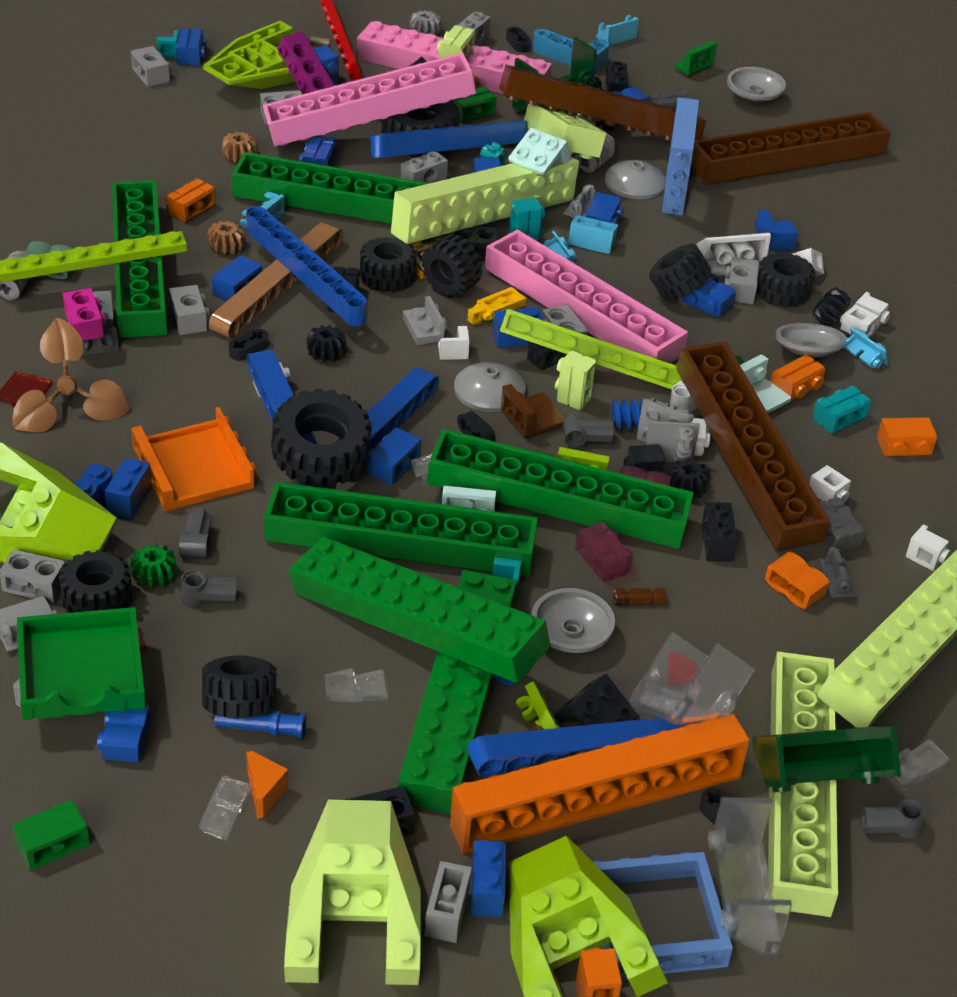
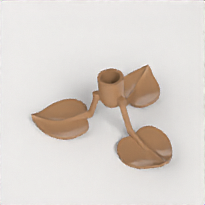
(105, 398)

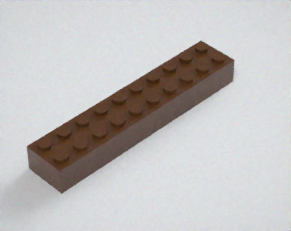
(591, 102)
(789, 147)
(752, 446)

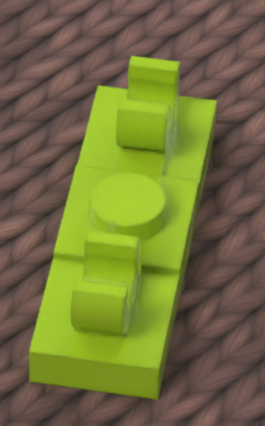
(537, 706)

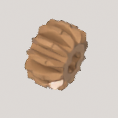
(236, 144)
(226, 237)

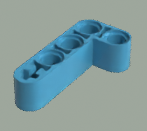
(560, 47)

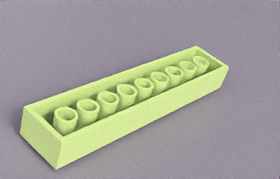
(477, 199)
(896, 650)
(803, 819)

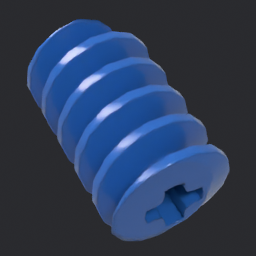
(626, 413)

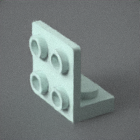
(539, 151)
(768, 393)
(469, 498)

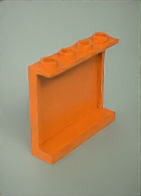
(195, 462)

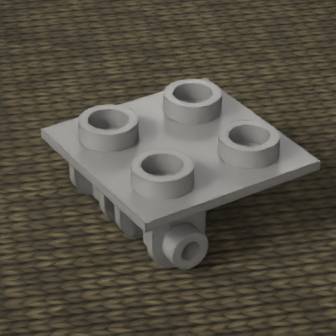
(658, 411)
(674, 439)
(9, 616)

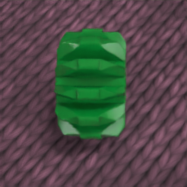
(153, 565)

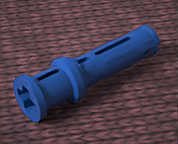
(274, 723)

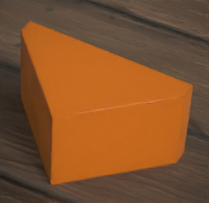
(267, 780)

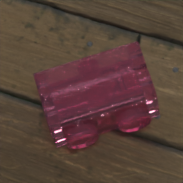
(604, 551)

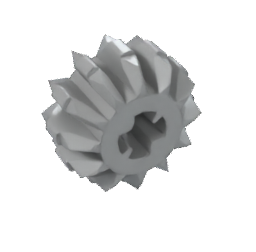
(426, 22)

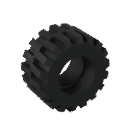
(388, 264)
(452, 266)
(680, 272)
(785, 279)
(95, 582)
(239, 686)

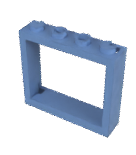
(680, 156)
(683, 955)

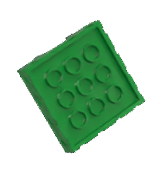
(79, 663)

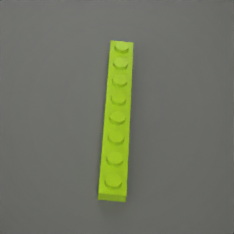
(92, 256)
(604, 353)

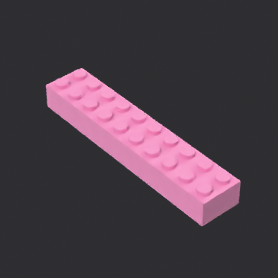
(402, 47)
(369, 99)
(599, 306)

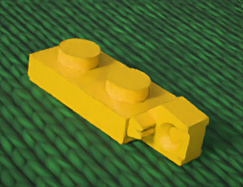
(499, 301)

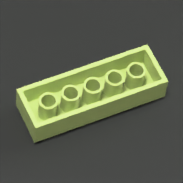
(580, 135)

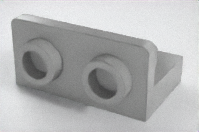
(425, 323)

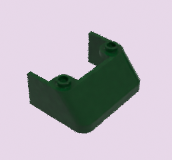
(581, 72)
(827, 756)

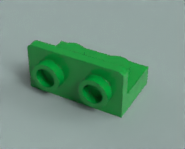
(697, 58)

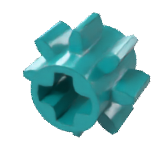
(493, 151)

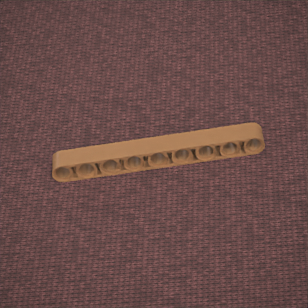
(269, 285)

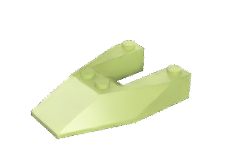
(355, 873)

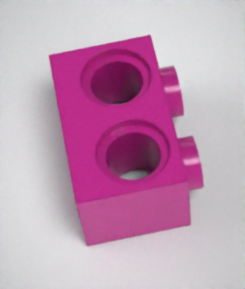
(83, 313)

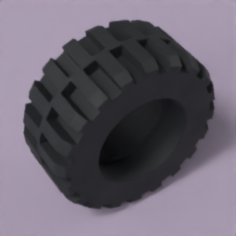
(435, 116)
(316, 462)

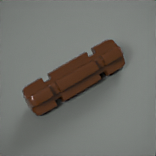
(639, 596)

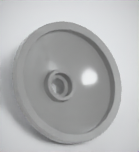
(756, 84)
(635, 179)
(810, 339)
(481, 385)
(575, 619)

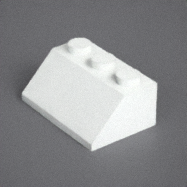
(720, 250)

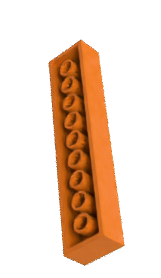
(598, 782)

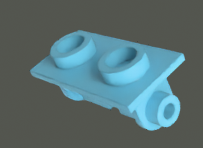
(560, 247)
(872, 354)

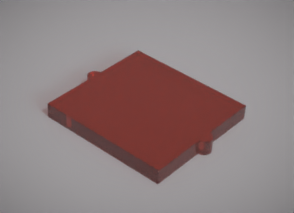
(21, 383)

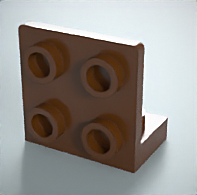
(530, 414)

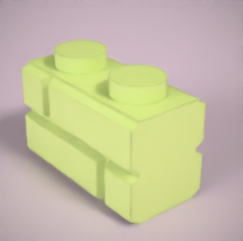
(456, 41)
(575, 380)

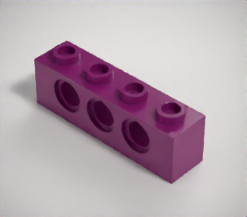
(303, 63)

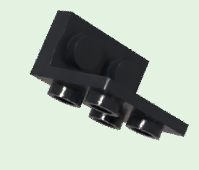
(597, 704)

